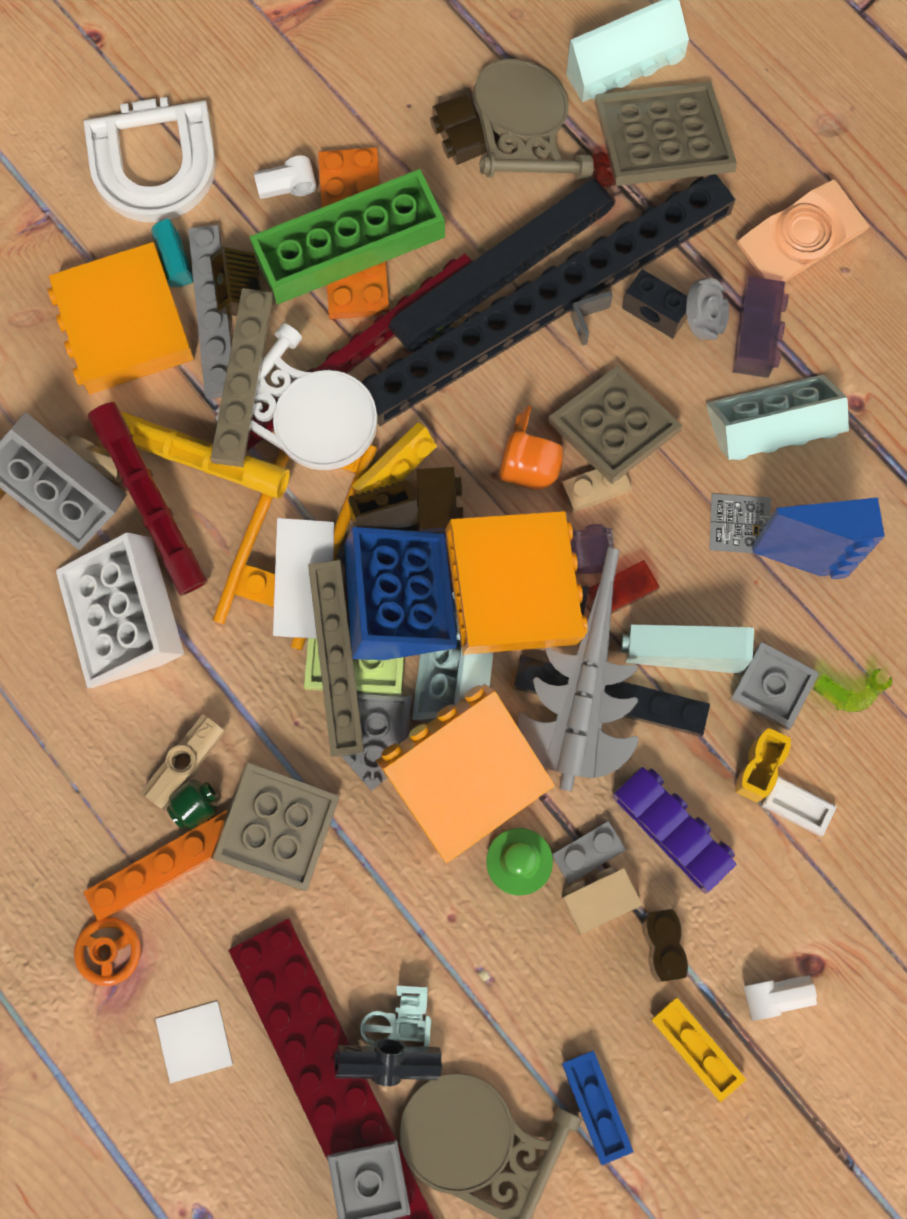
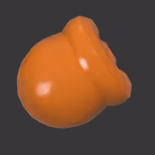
(530, 459)

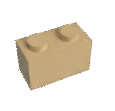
(601, 900)

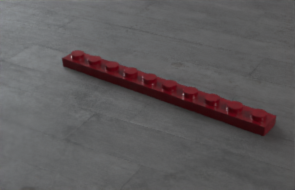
(373, 338)

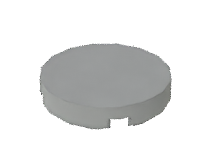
(707, 309)

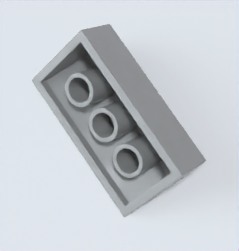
(55, 482)

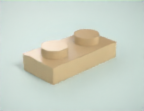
(593, 489)

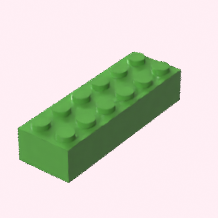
(348, 236)

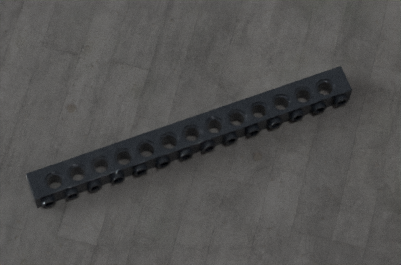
(707, 192)

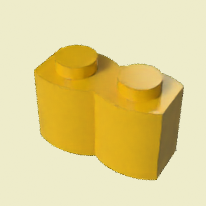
(764, 758)

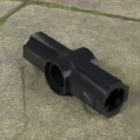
(387, 1062)

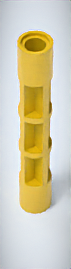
(196, 453)

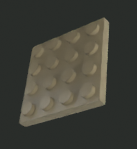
(664, 133)

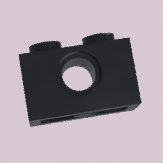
(656, 303)

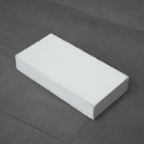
(799, 807)

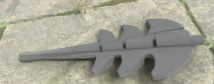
(576, 739)

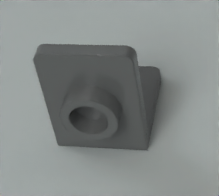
(588, 305)

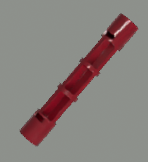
(156, 516)

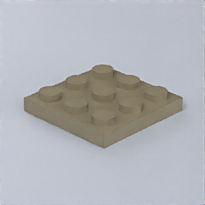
(615, 424)
(275, 826)

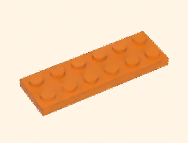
(342, 176)

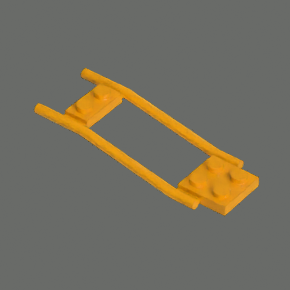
(259, 584)

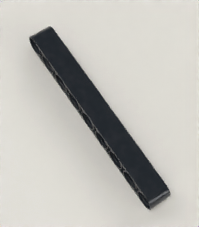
(501, 265)

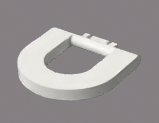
(160, 201)

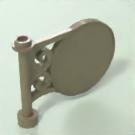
(528, 108)
(463, 1135)

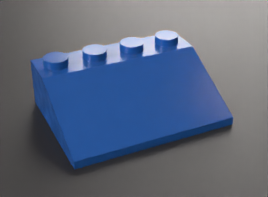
(822, 536)
(398, 593)

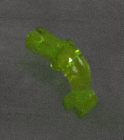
(847, 699)

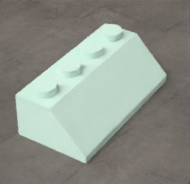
(627, 49)
(778, 417)
(447, 677)

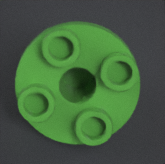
(519, 862)

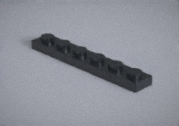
(652, 706)

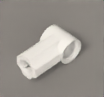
(293, 178)
(771, 998)

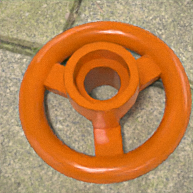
(96, 945)

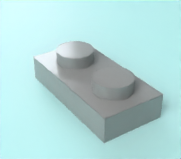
(588, 852)

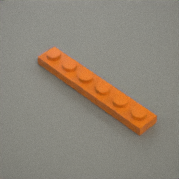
(155, 869)

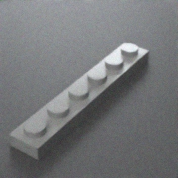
(212, 326)

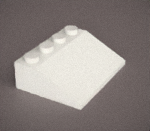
(119, 610)

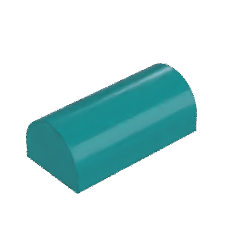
(172, 254)

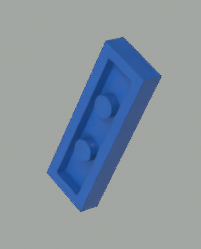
(597, 1107)

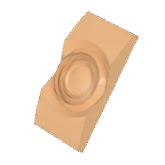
(803, 233)

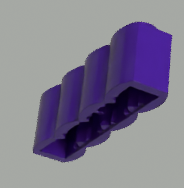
(674, 830)

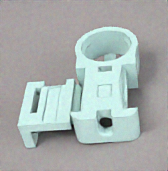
(410, 1020)

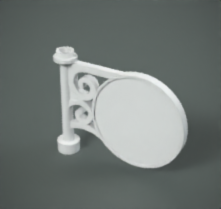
(320, 417)

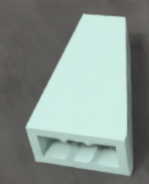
(690, 647)

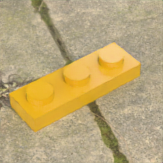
(397, 460)
(698, 1049)

